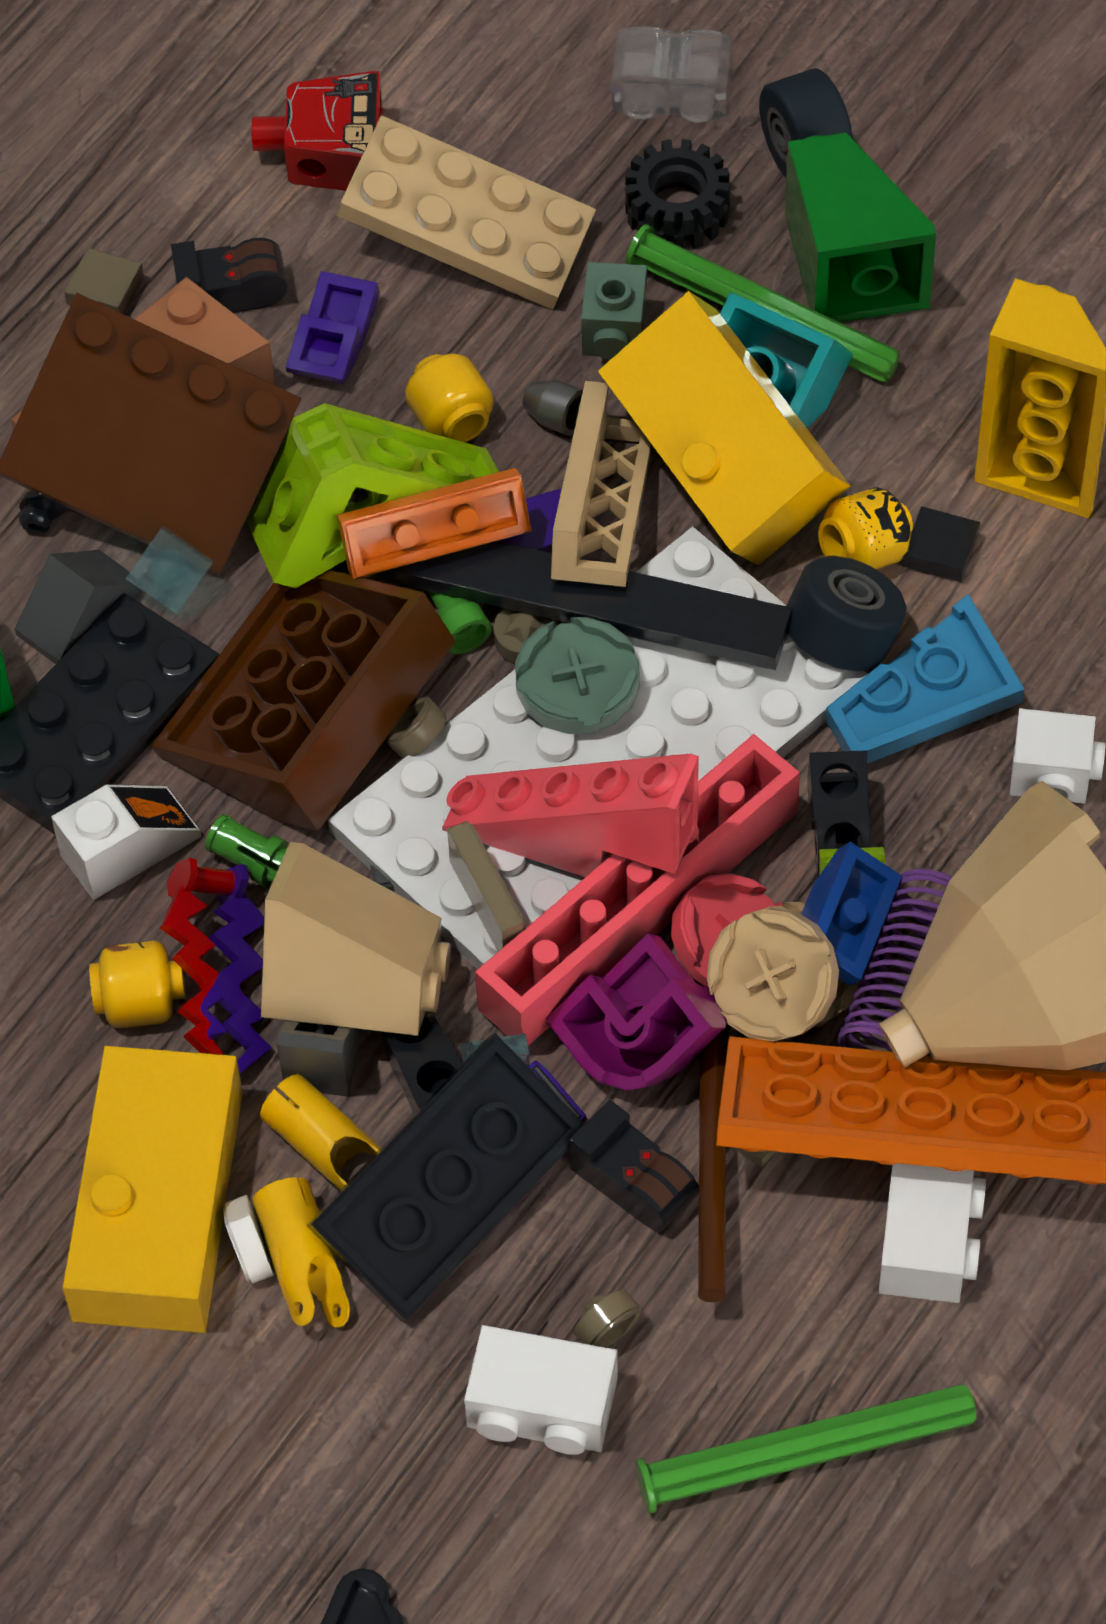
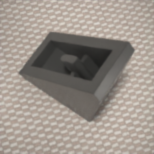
(70, 599)
(320, 1054)

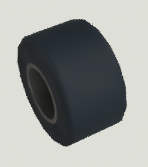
(799, 109)
(845, 613)

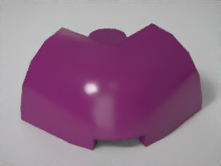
(638, 1018)

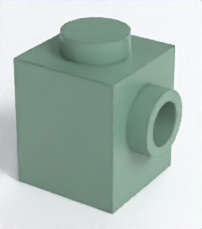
(612, 307)

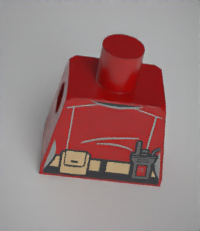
(323, 128)

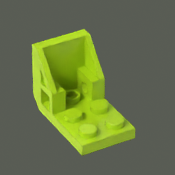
(327, 460)

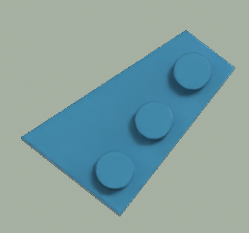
(930, 689)

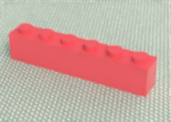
(624, 899)

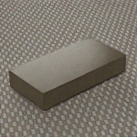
(484, 885)

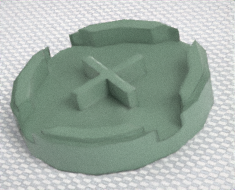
(577, 675)

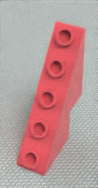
(585, 811)

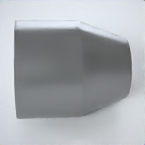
(553, 404)

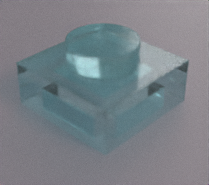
(169, 569)

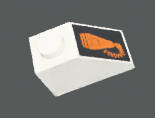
(121, 834)

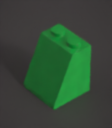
(855, 232)

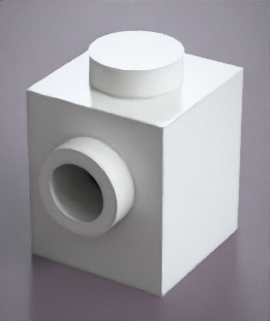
(1056, 751)

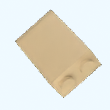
(347, 949)

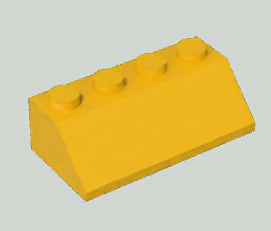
(1043, 401)

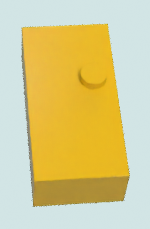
(723, 429)
(153, 1189)

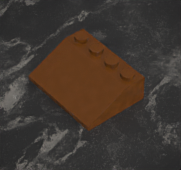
(147, 432)
(307, 694)

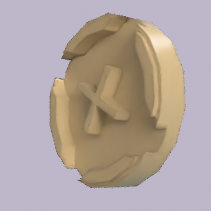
(773, 974)

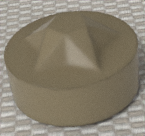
(512, 629)
(416, 728)
(607, 1318)

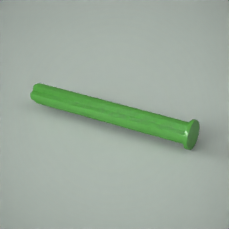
(717, 282)
(804, 1445)

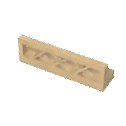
(587, 464)

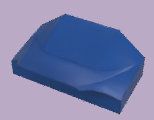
(851, 906)

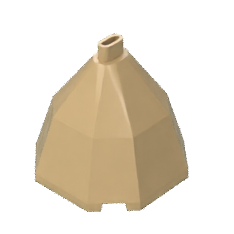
(1015, 949)

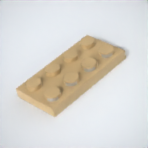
(466, 212)

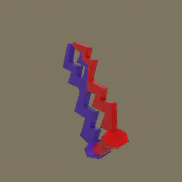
(217, 987)

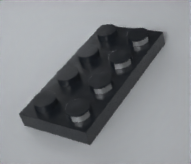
(97, 709)

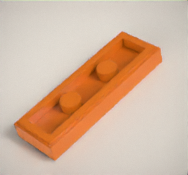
(434, 523)

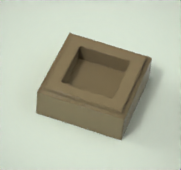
(105, 279)

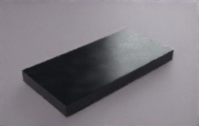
(447, 1177)

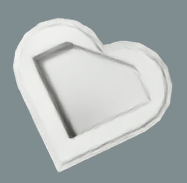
(247, 1239)

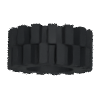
(678, 169)

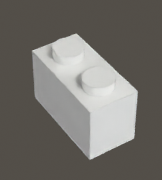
(928, 1230)
(541, 1390)

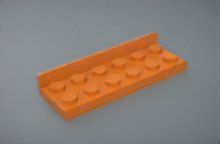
(924, 1115)

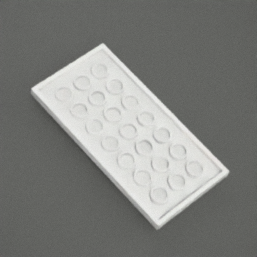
(682, 707)

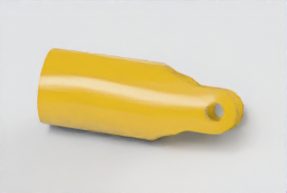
(315, 1127)
(297, 1254)

